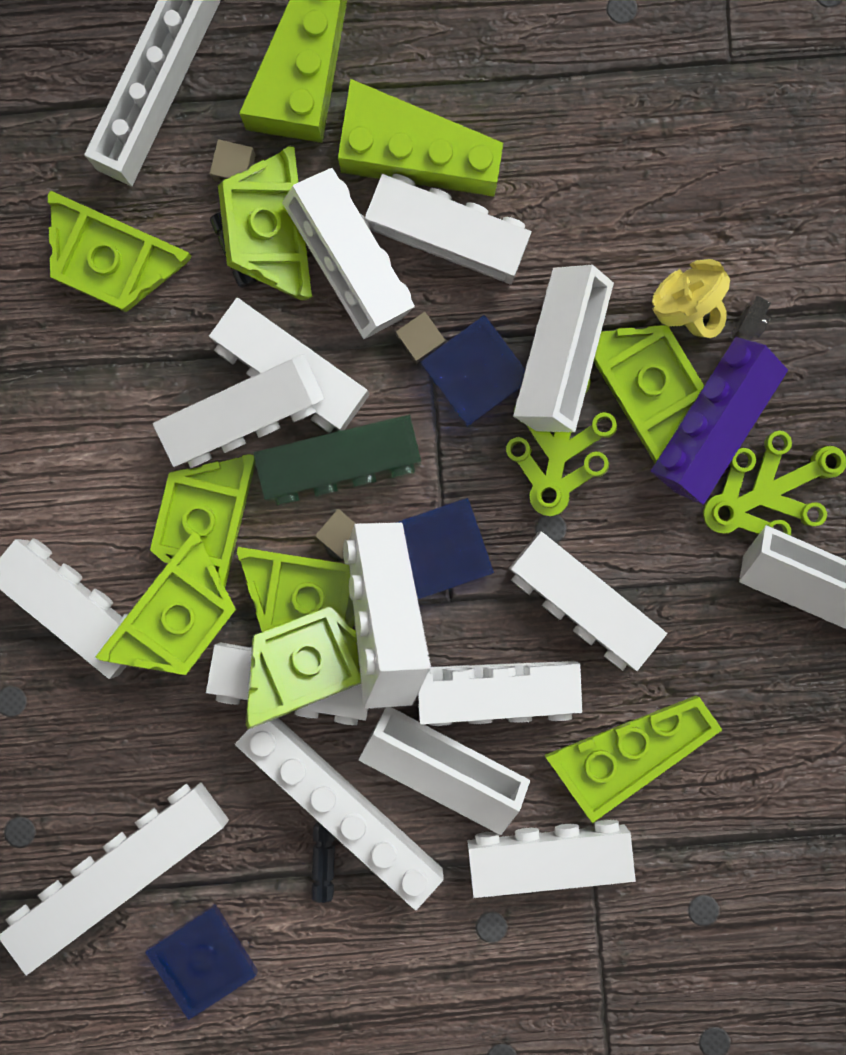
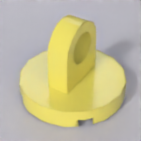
(691, 295)

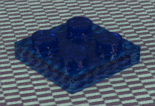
(475, 370)
(445, 548)
(201, 961)

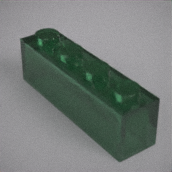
(338, 458)

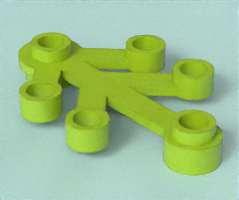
(560, 450)
(768, 491)

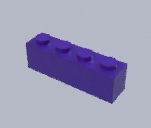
(720, 419)

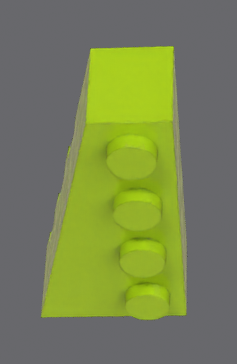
(297, 72)
(402, 139)

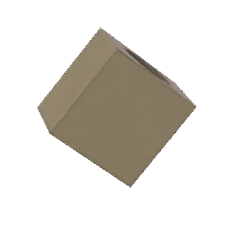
(230, 160)
(420, 337)
(336, 531)

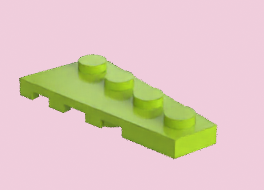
(629, 756)

